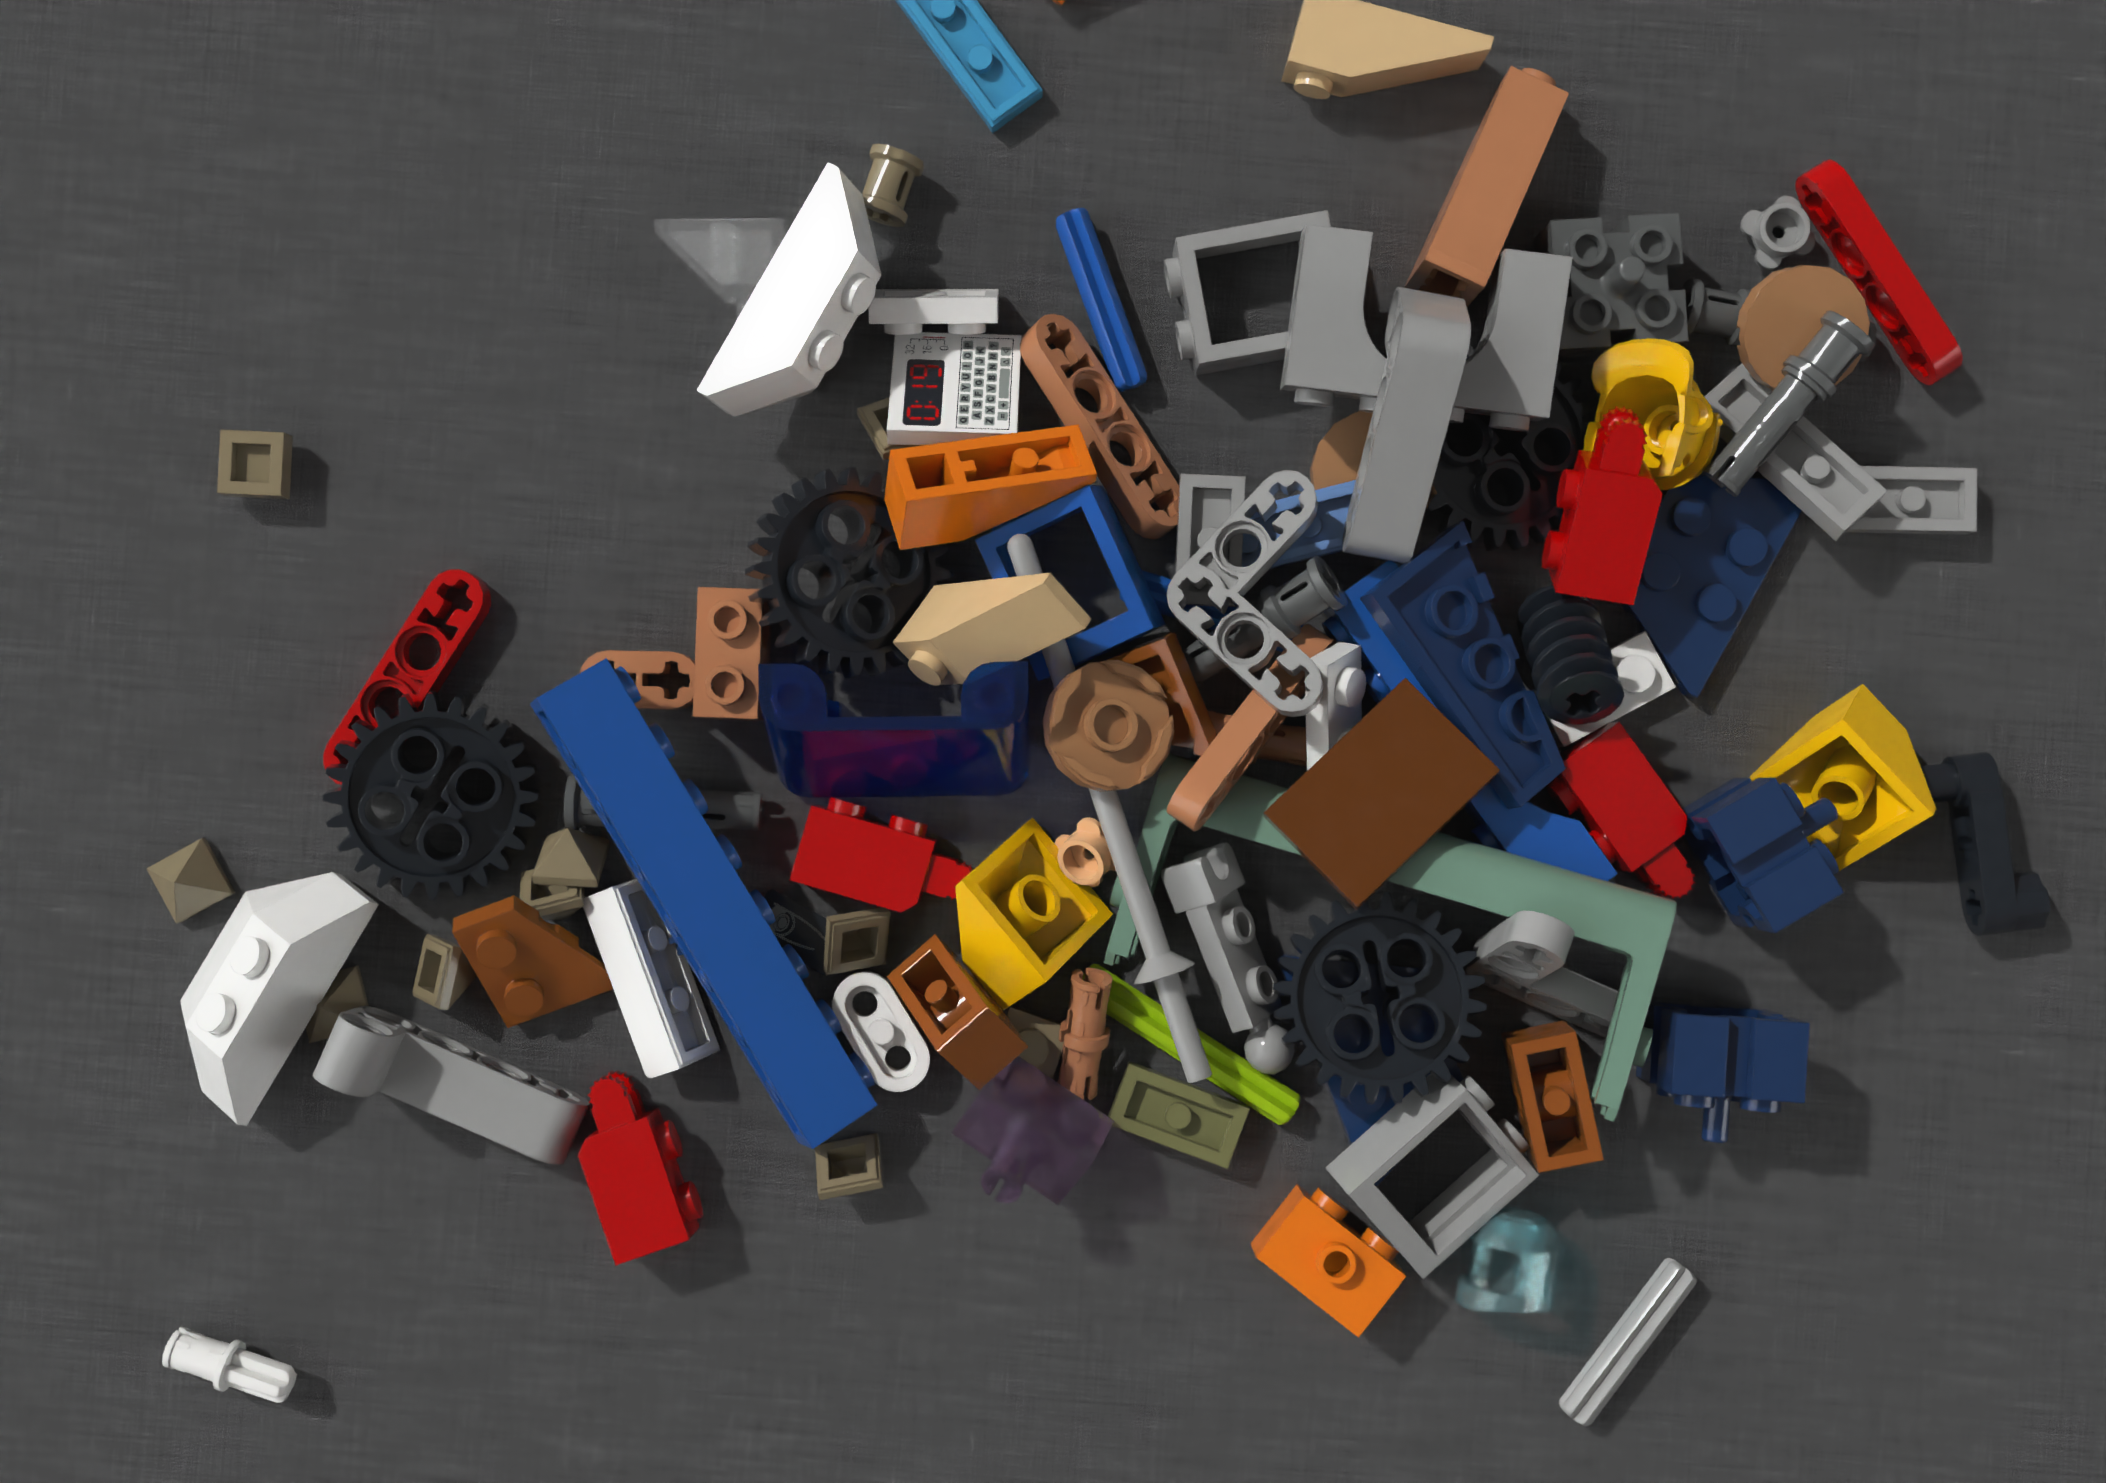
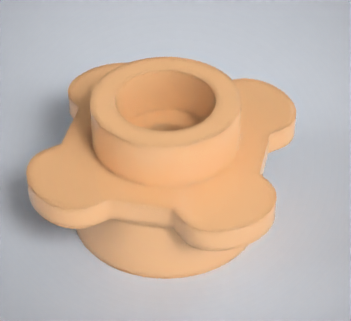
(1075, 858)

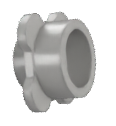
(1787, 216)

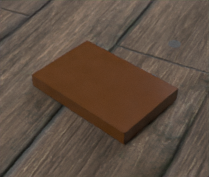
(1381, 793)

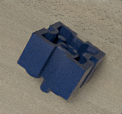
(1759, 853)
(1724, 1056)

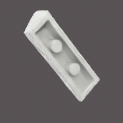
(649, 980)

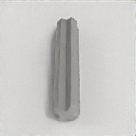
(1627, 1342)

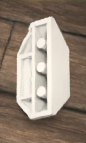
(801, 305)
(267, 983)

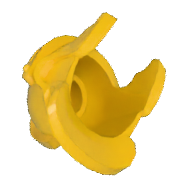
(1659, 387)

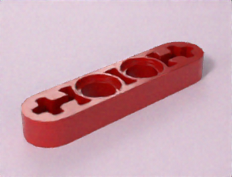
(1878, 272)
(396, 667)

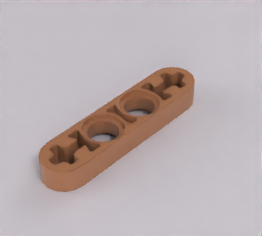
(1111, 423)
(1239, 742)

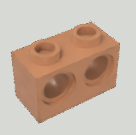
(728, 654)

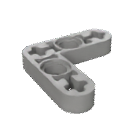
(1233, 582)
(1527, 961)

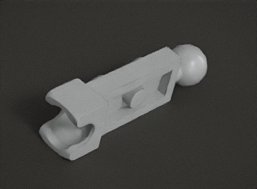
(1227, 940)

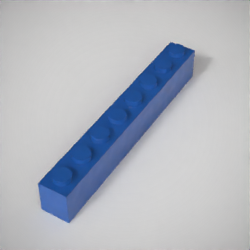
(705, 903)

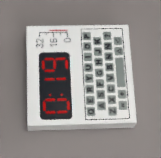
(953, 387)

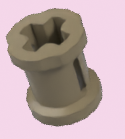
(890, 184)

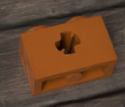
(957, 1012)
(1552, 1096)

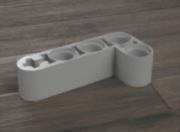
(1413, 407)
(395, 1056)

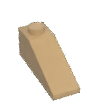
(1367, 48)
(986, 623)

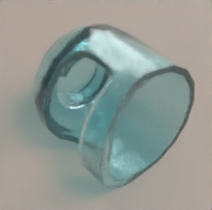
(1515, 1256)

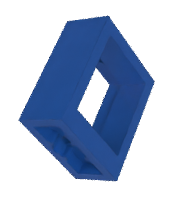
(1142, 613)

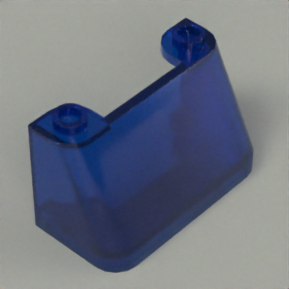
(899, 755)

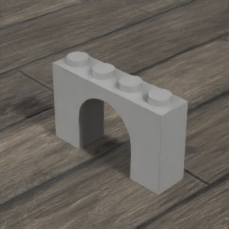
(1503, 378)

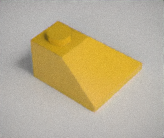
(1863, 766)
(1023, 915)

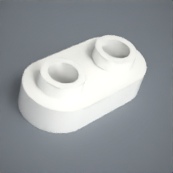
(881, 1030)

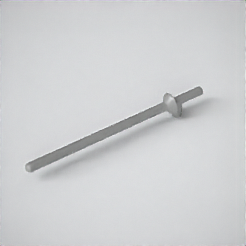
(1160, 962)

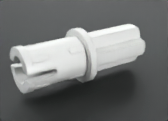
(228, 1365)

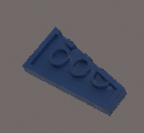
(1453, 645)

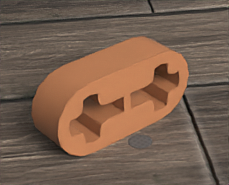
(651, 663)

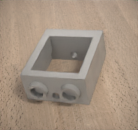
(1184, 281)
(1466, 1202)

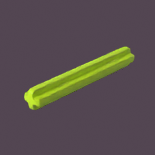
(1227, 1068)

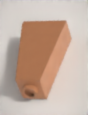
(1489, 186)

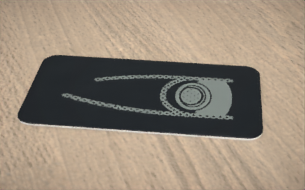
(799, 928)

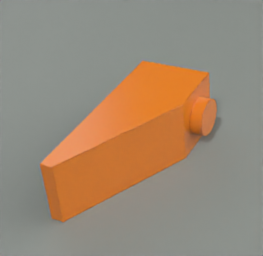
(978, 483)

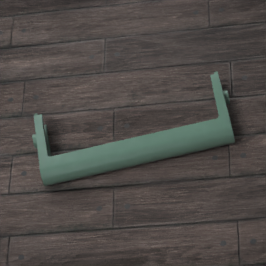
(1470, 874)

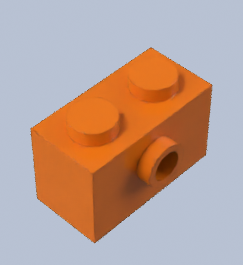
(1328, 1259)

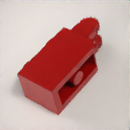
(1606, 515)
(1625, 808)
(873, 859)
(636, 1173)

